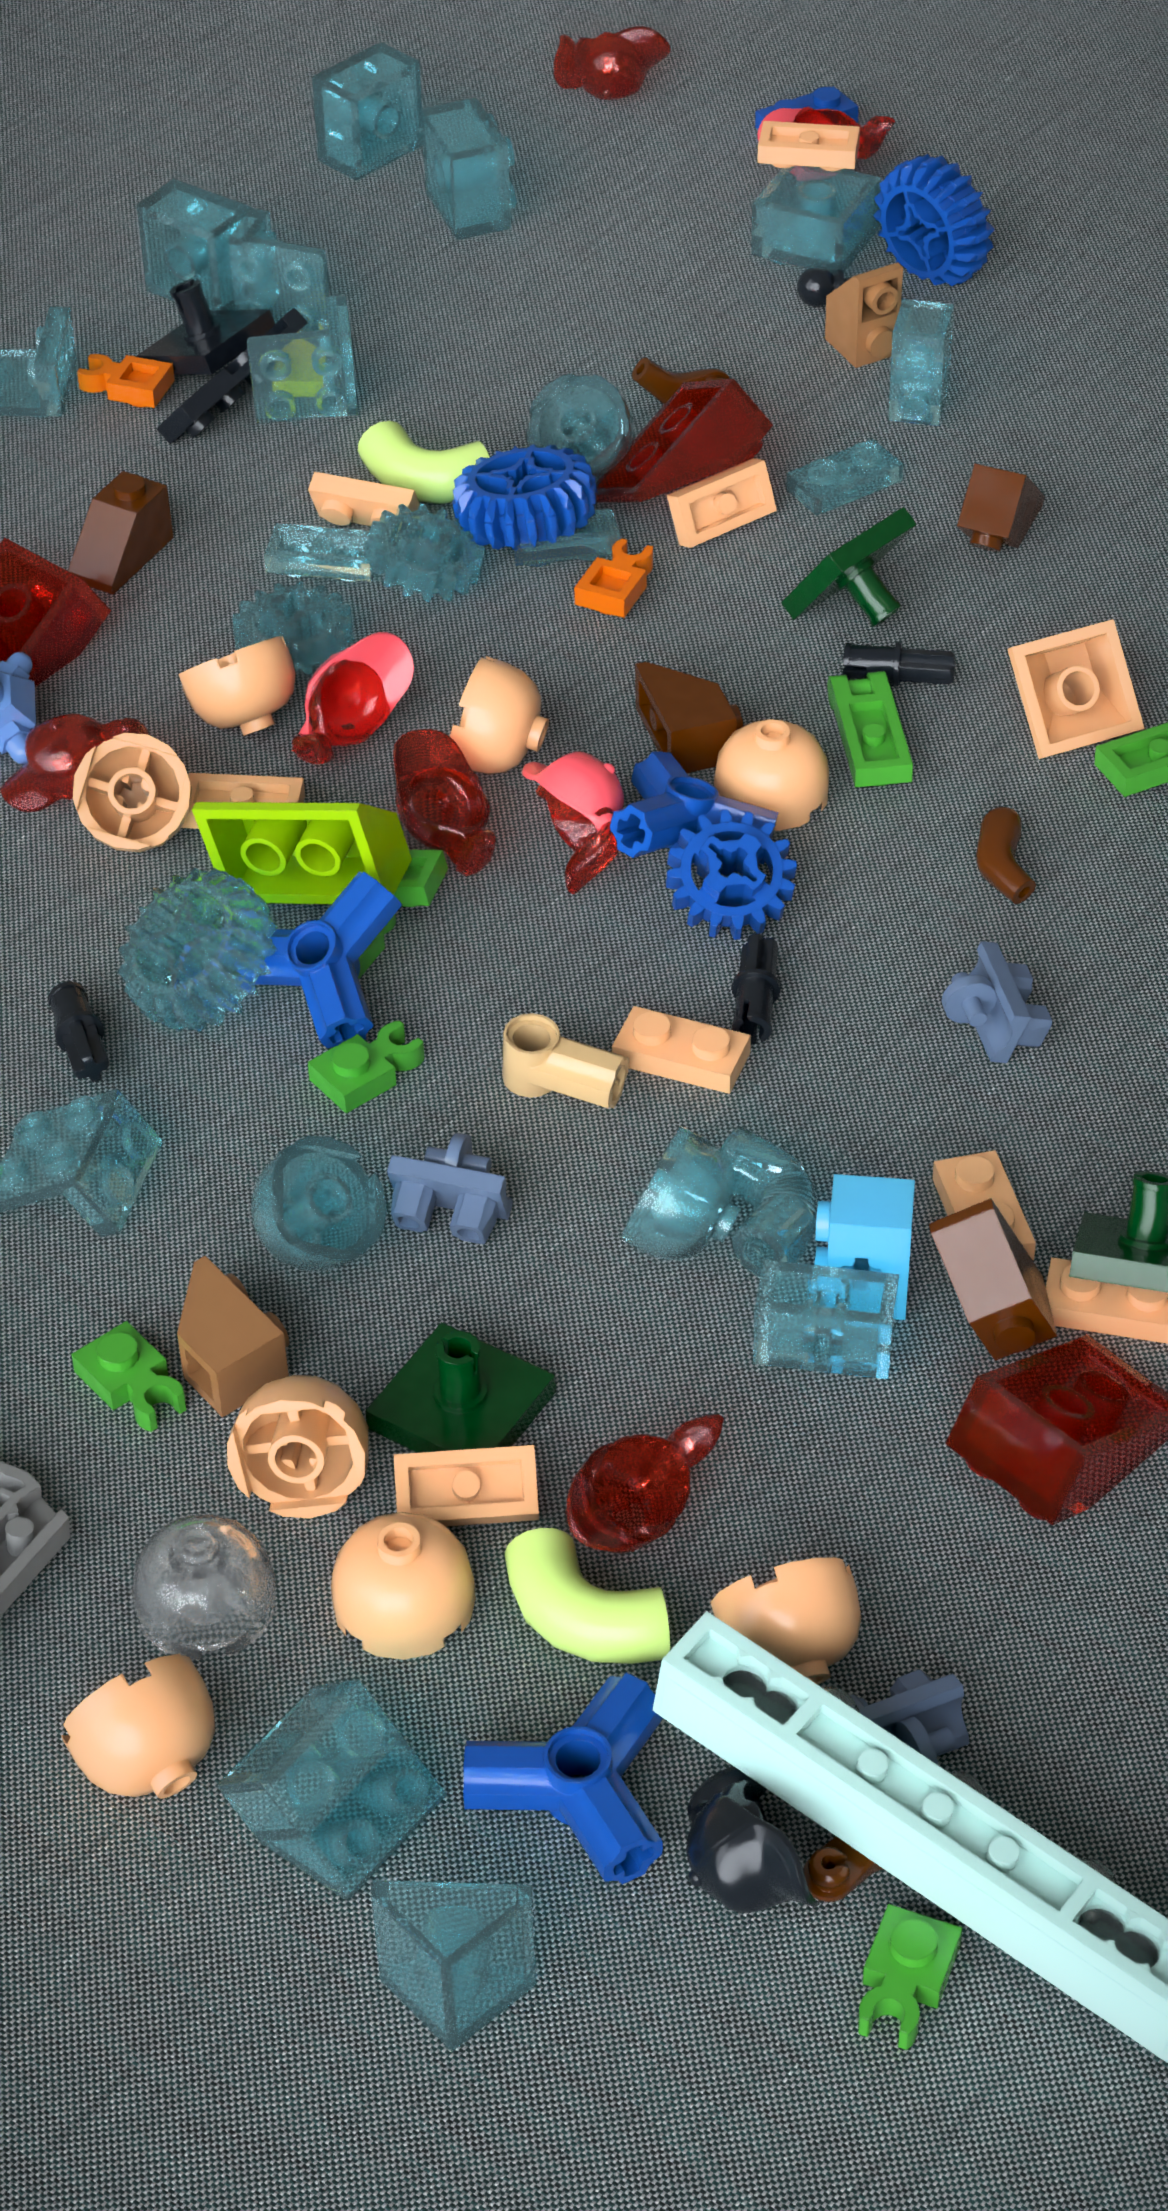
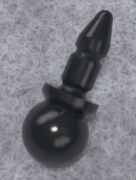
(817, 283)

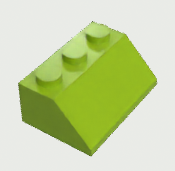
(303, 848)

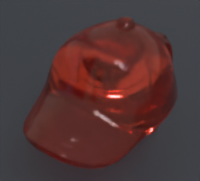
(611, 63)
(54, 756)
(442, 799)
(637, 1486)

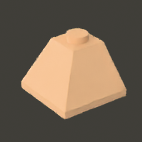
(1076, 689)

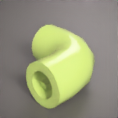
(401, 463)
(577, 1615)

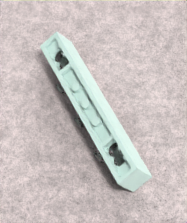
(923, 1825)

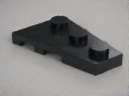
(222, 389)

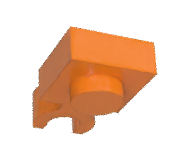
(132, 381)
(616, 583)

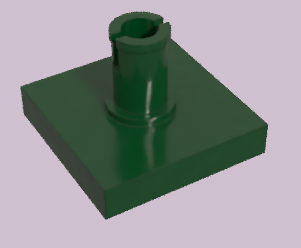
(853, 569)
(1130, 1249)
(460, 1396)

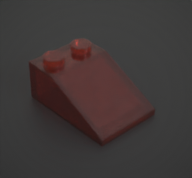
(691, 437)
(44, 611)
(1061, 1427)

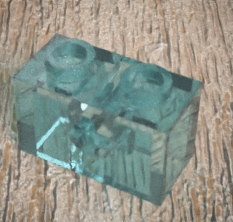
(920, 362)
(825, 1319)

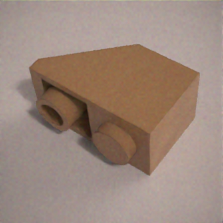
(864, 315)
(227, 1340)

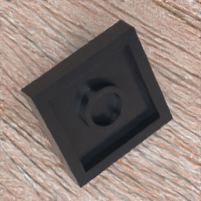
(206, 336)

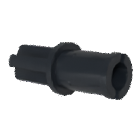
(899, 663)
(756, 987)
(78, 1030)

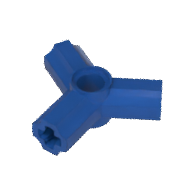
(671, 804)
(341, 938)
(594, 1806)

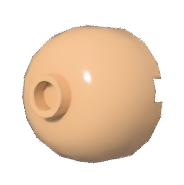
(242, 686)
(499, 717)
(774, 769)
(132, 792)
(299, 1446)
(402, 1586)
(801, 1617)
(146, 1732)

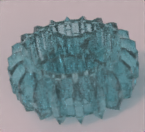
(186, 938)

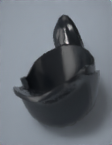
(737, 1851)

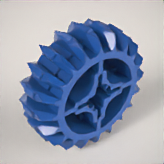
(934, 220)
(525, 496)

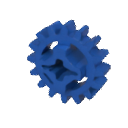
(738, 898)

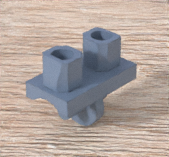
(994, 1003)
(452, 1181)
(922, 1713)

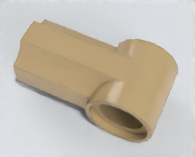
(543, 1062)

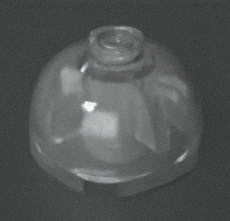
(203, 1586)

